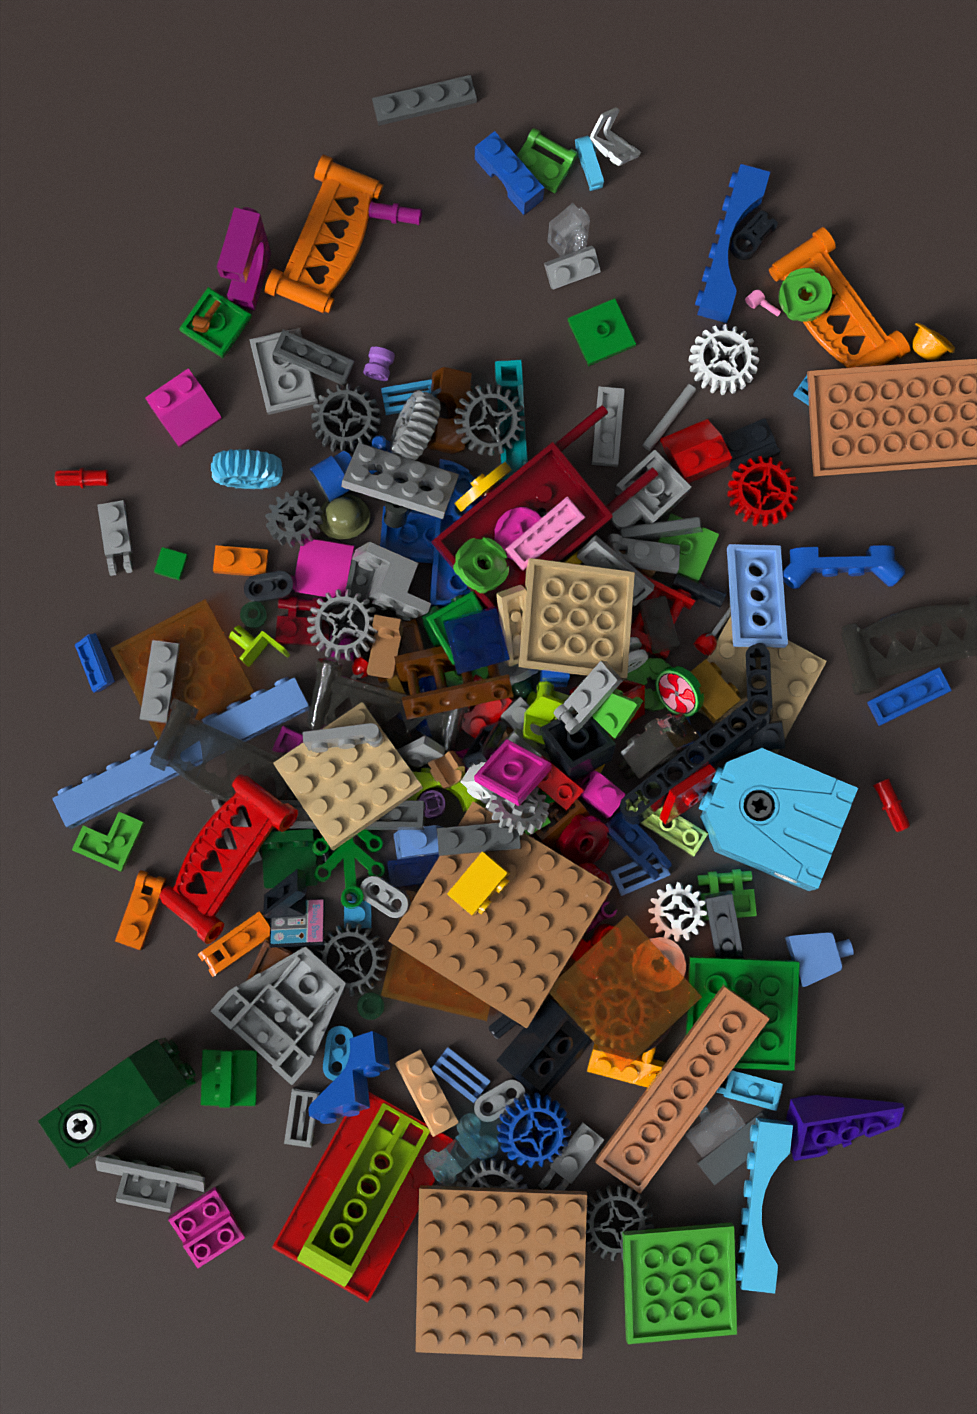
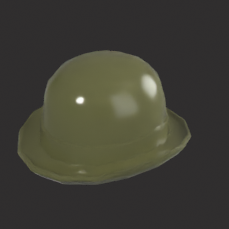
(345, 517)

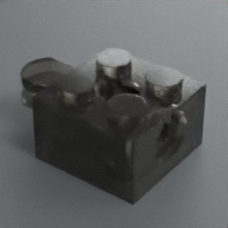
(657, 745)

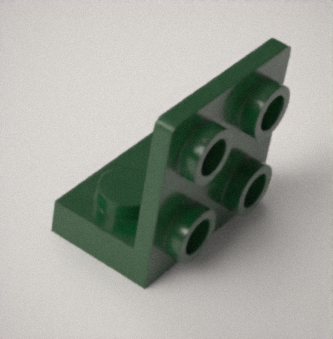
(287, 852)

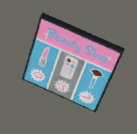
(300, 930)

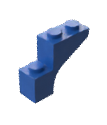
(349, 1091)

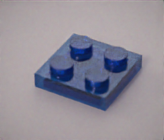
(476, 640)

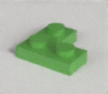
(111, 849)

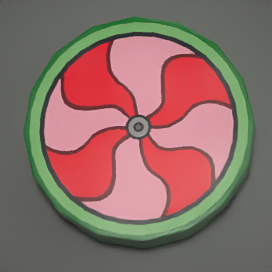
(679, 691)

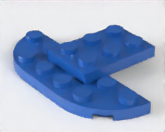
(415, 539)

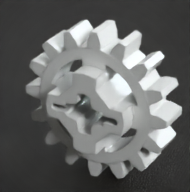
(678, 925)

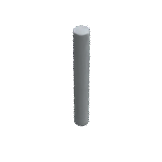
(669, 417)

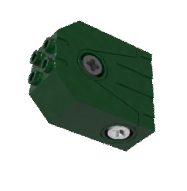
(118, 1101)

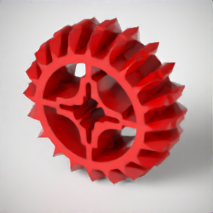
(772, 493)

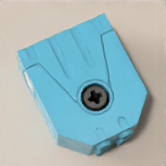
(796, 818)

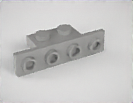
(148, 1185)

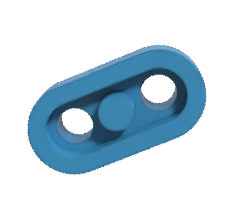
(335, 1051)

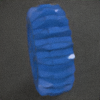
(522, 1131)

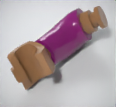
(450, 768)

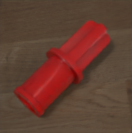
(82, 478)
(892, 805)

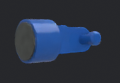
(331, 471)

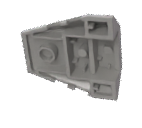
(284, 1011)

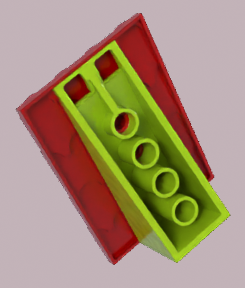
(361, 1197)

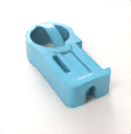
(589, 162)

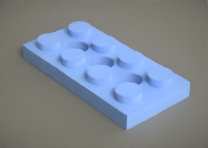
(743, 606)

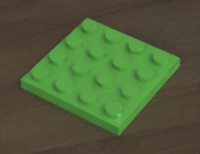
(679, 1283)

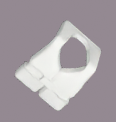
(615, 148)

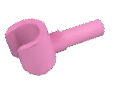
(757, 298)

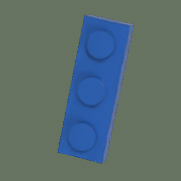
(909, 696)

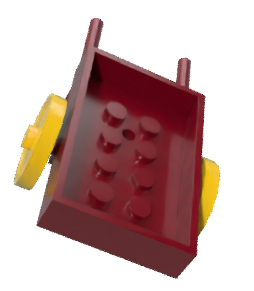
(538, 486)

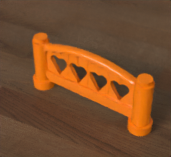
(337, 184)
(877, 347)

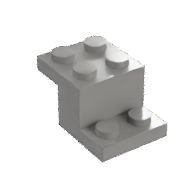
(390, 581)

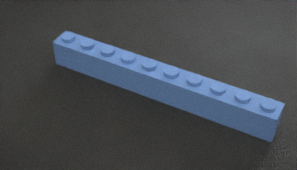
(137, 776)

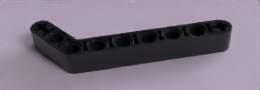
(702, 746)

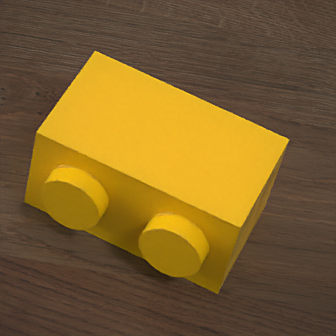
(479, 884)

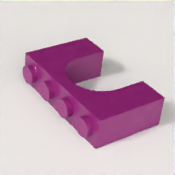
(245, 257)

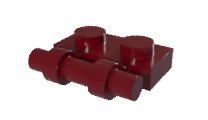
(293, 629)

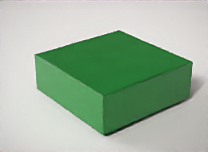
(170, 563)

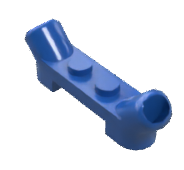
(878, 559)

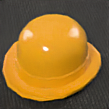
(930, 343)

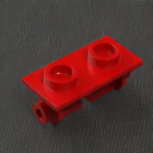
(560, 787)

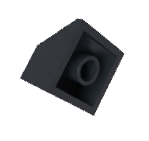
(577, 752)

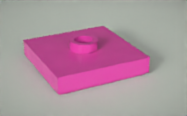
(512, 772)

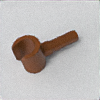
(201, 323)

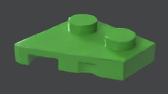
(617, 712)

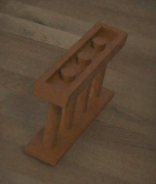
(436, 663)

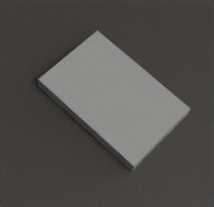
(281, 382)

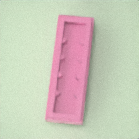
(545, 532)

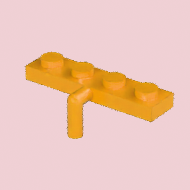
(639, 1072)

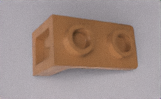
(385, 647)

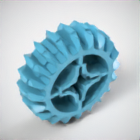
(246, 469)

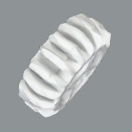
(714, 342)

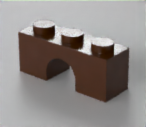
(449, 387)

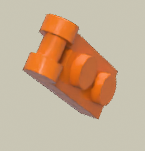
(140, 911)
(236, 943)

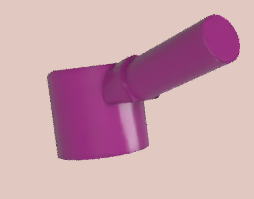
(600, 917)

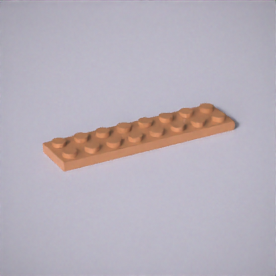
(682, 1089)

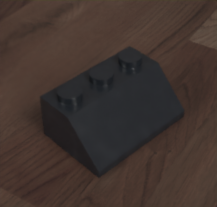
(545, 1049)

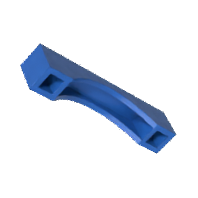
(720, 291)

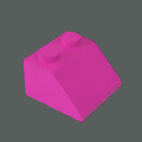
(183, 408)

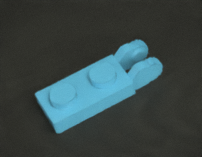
(752, 1090)

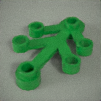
(348, 852)

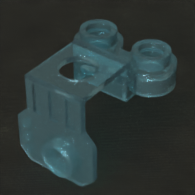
(447, 1161)

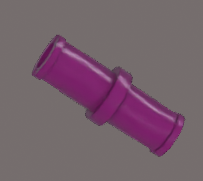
(395, 213)

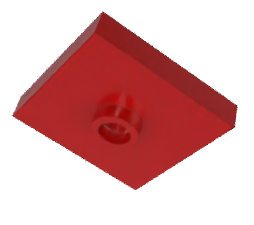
(687, 794)

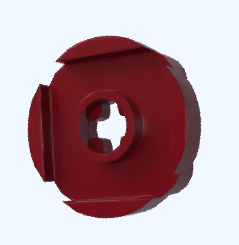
(583, 828)

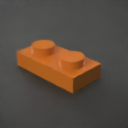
(240, 561)

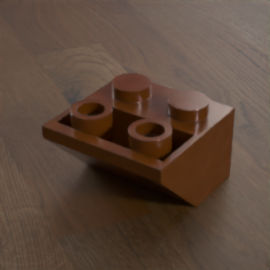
(559, 821)

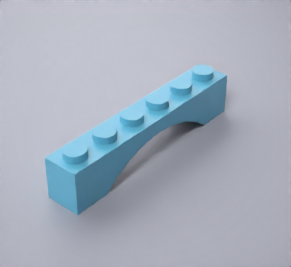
(770, 1148)

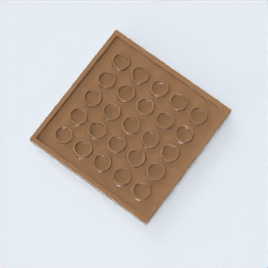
(522, 938)
(501, 1271)

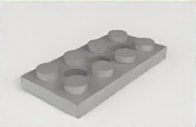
(404, 494)

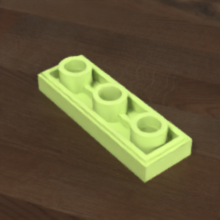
(681, 833)

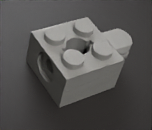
(653, 500)

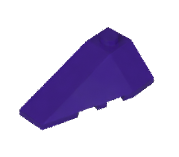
(830, 1121)

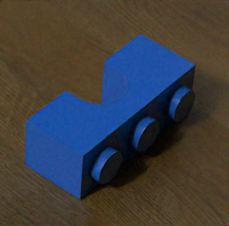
(501, 161)

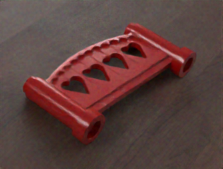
(264, 813)

